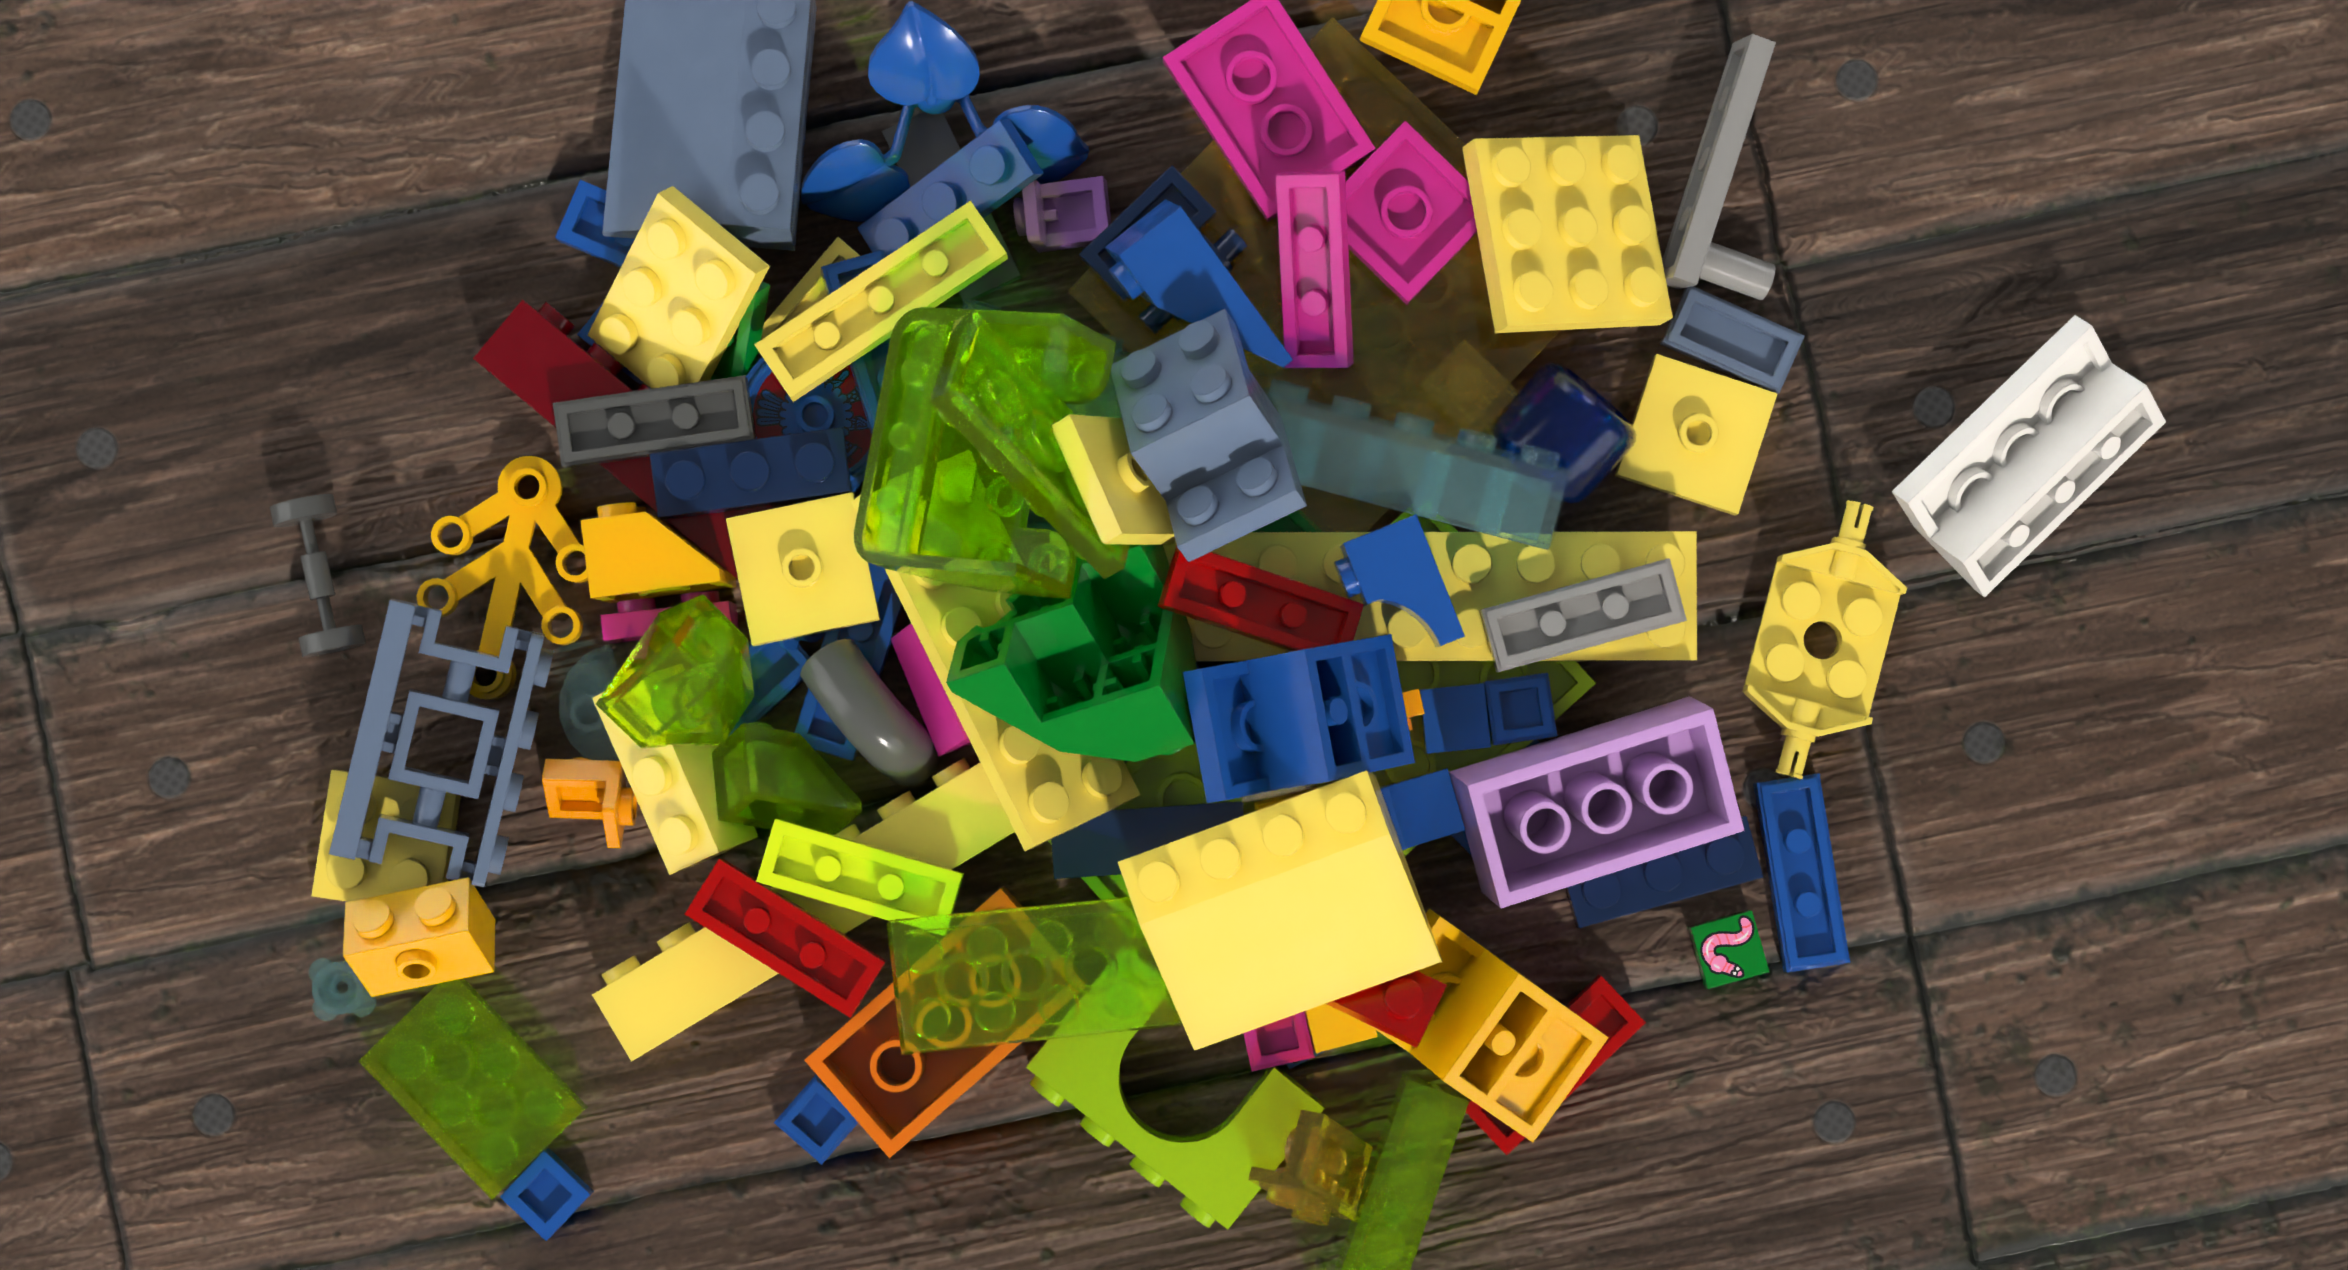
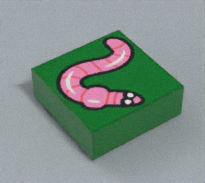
(1728, 949)

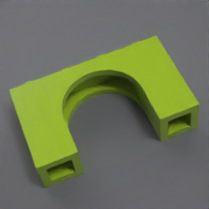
(1204, 1167)

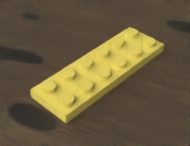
(1036, 784)

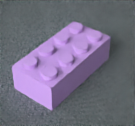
(1597, 801)

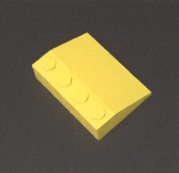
(1281, 910)

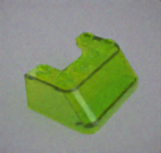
(926, 490)

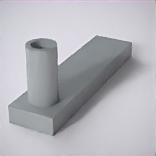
(1689, 247)

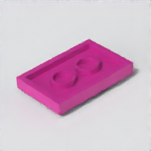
(1266, 100)

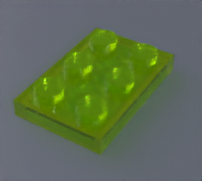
(473, 1084)

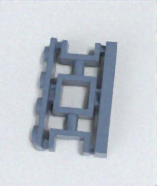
(393, 732)

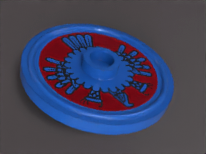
(825, 407)

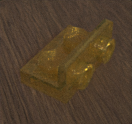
(1321, 1171)

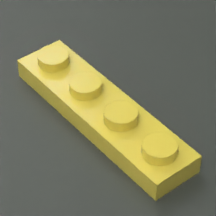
(869, 305)

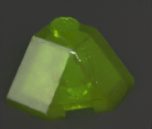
(683, 679)

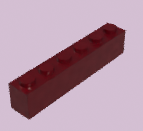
(548, 367)

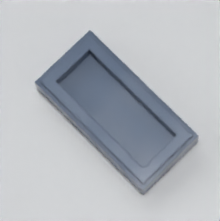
(1732, 339)

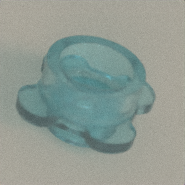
(329, 1000)

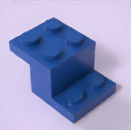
(1298, 718)

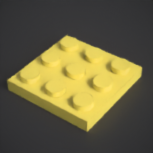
(1566, 233)

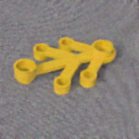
(511, 562)

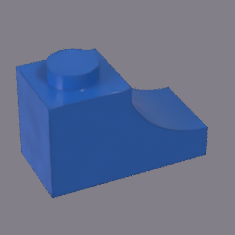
(1399, 570)
(1423, 808)

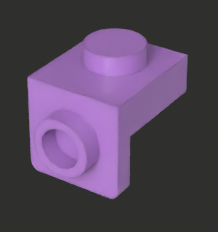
(1063, 213)

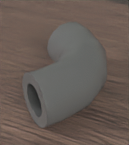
(870, 713)

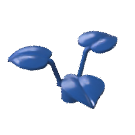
(930, 68)

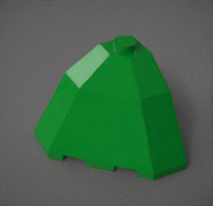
(1089, 668)

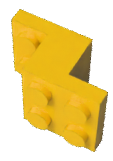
(1442, 36)
(1501, 1035)

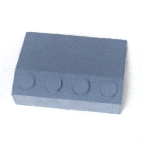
(716, 109)

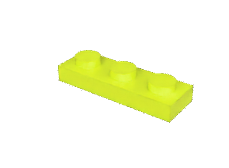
(856, 874)

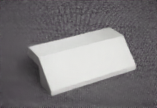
(2028, 456)

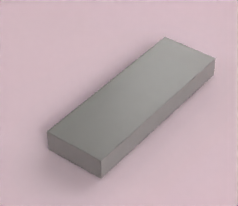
(1583, 615)

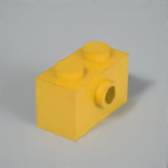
(419, 937)

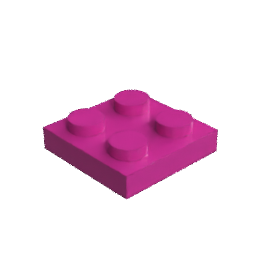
(1407, 212)

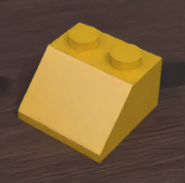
(644, 557)

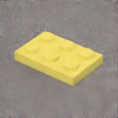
(677, 295)

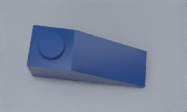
(1179, 272)

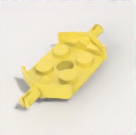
(1859, 602)

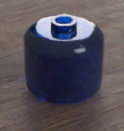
(1570, 418)

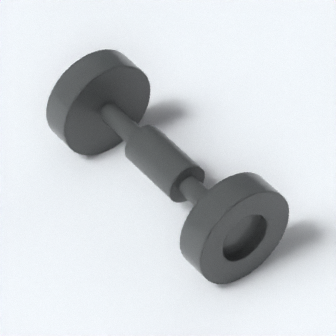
(317, 574)

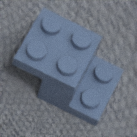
(1207, 435)

